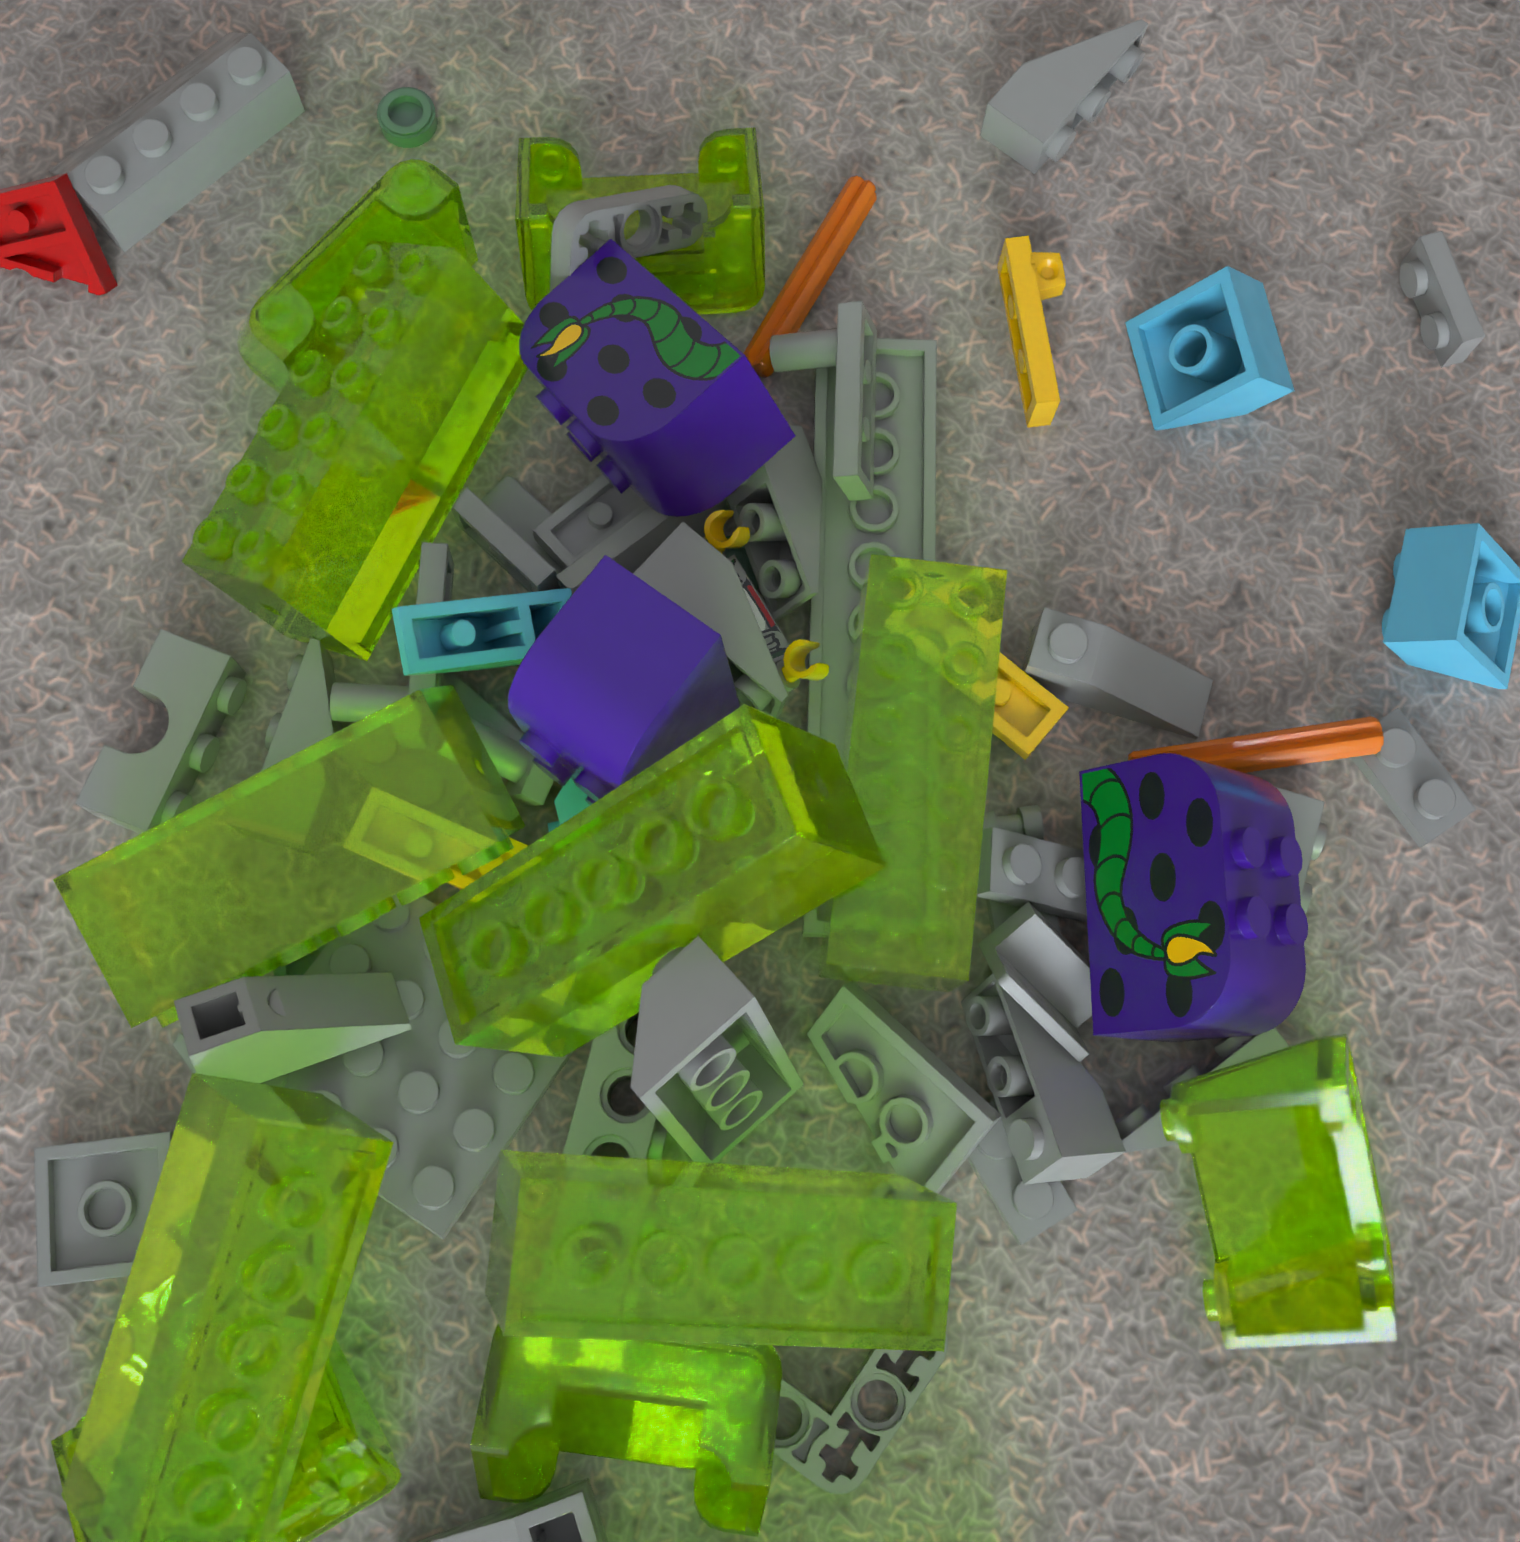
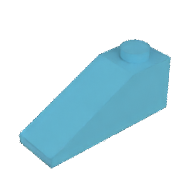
(473, 631)

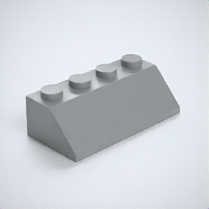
(182, 137)
(706, 1054)

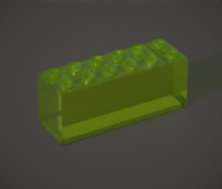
(364, 448)
(919, 770)
(703, 844)
(292, 854)
(717, 1253)
(226, 1317)

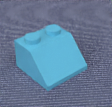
(1209, 352)
(1455, 604)

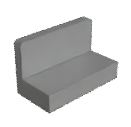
(504, 529)
(1042, 975)

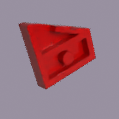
(50, 235)

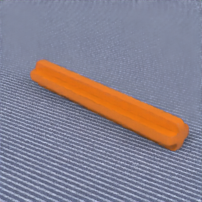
(812, 270)
(1283, 746)

